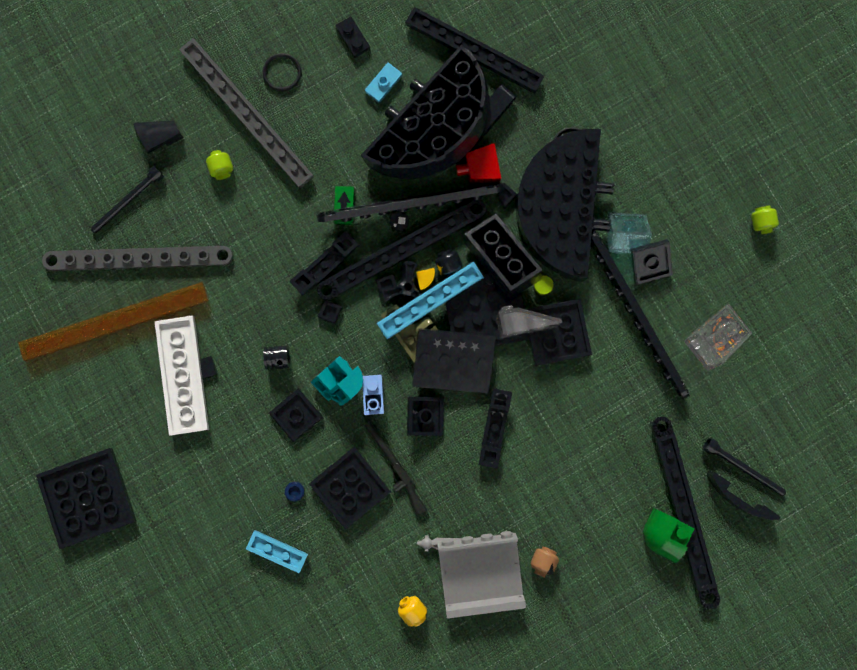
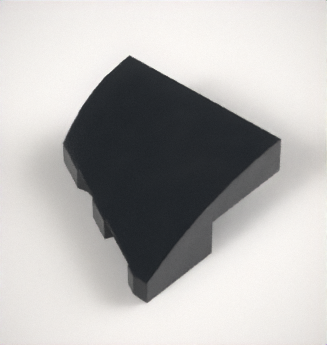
(157, 133)

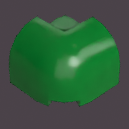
(667, 535)

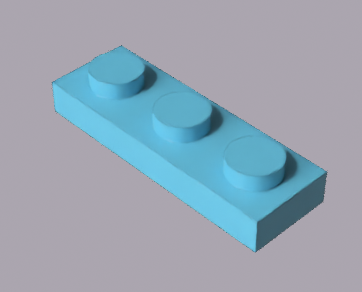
(277, 551)

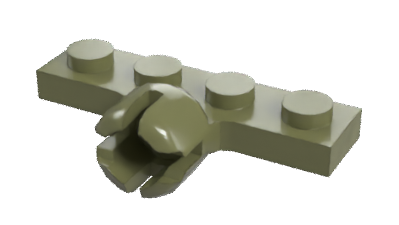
(408, 335)

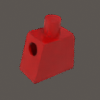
(481, 166)

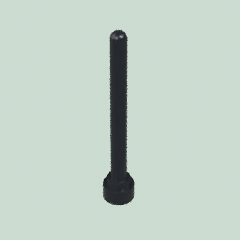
(153, 176)
(712, 447)

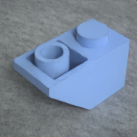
(373, 394)

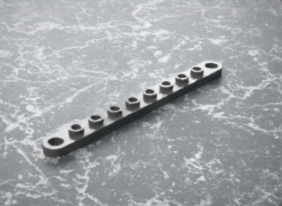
(137, 258)

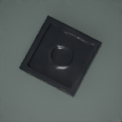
(651, 261)
(296, 415)

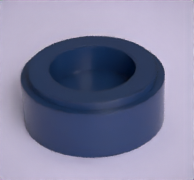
(294, 491)

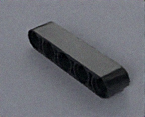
(499, 103)

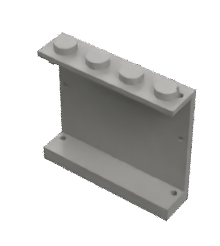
(481, 574)

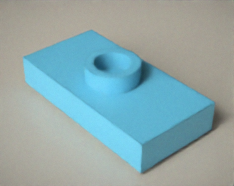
(383, 82)

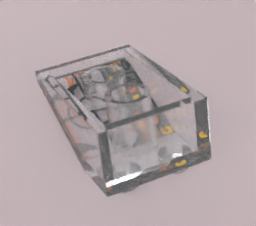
(521, 321)
(718, 338)

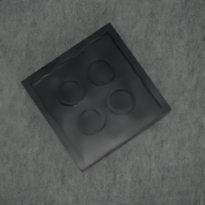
(564, 342)
(349, 487)

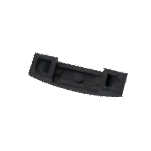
(324, 264)
(495, 428)
(721, 486)

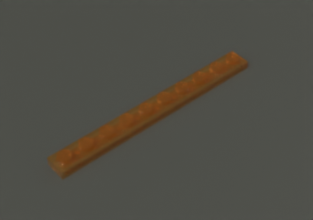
(113, 321)

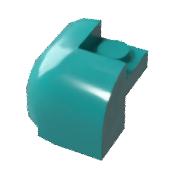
(339, 381)

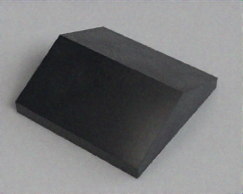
(425, 416)

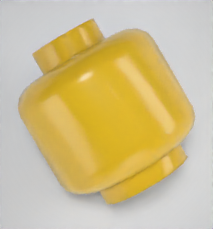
(412, 611)

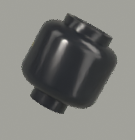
(448, 262)

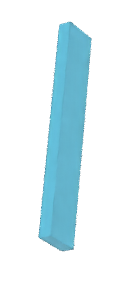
(430, 300)

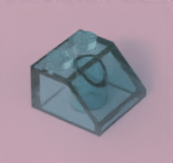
(628, 232)

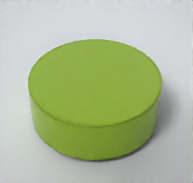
(544, 286)

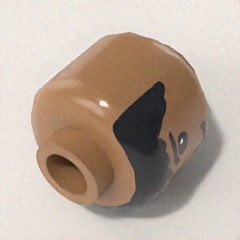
(544, 561)

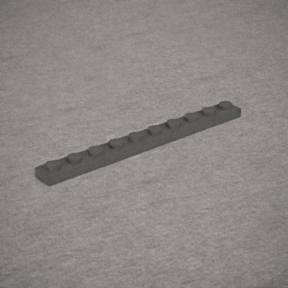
(246, 113)

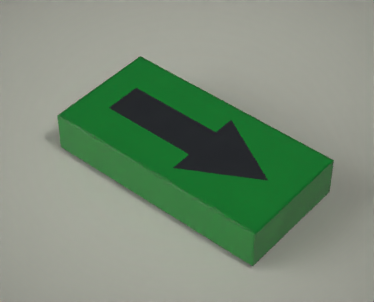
(344, 198)

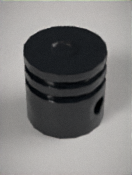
(276, 357)

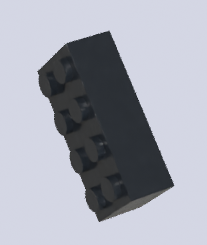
(503, 256)

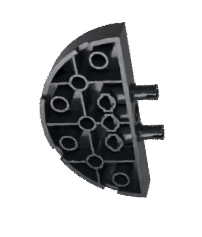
(436, 124)
(558, 203)

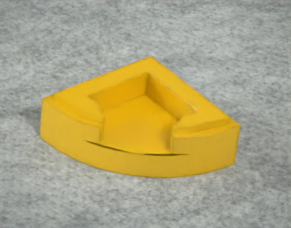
(425, 278)

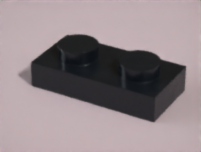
(352, 37)

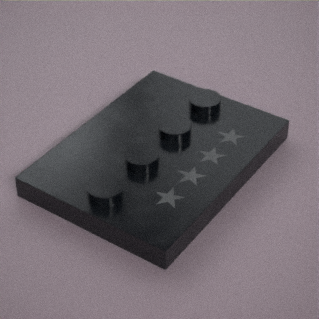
(453, 360)

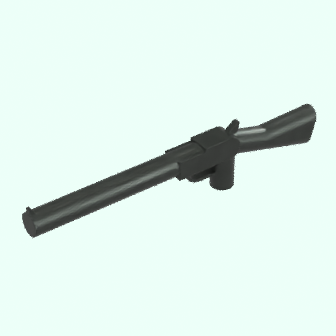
(406, 481)

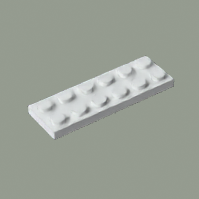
(181, 375)

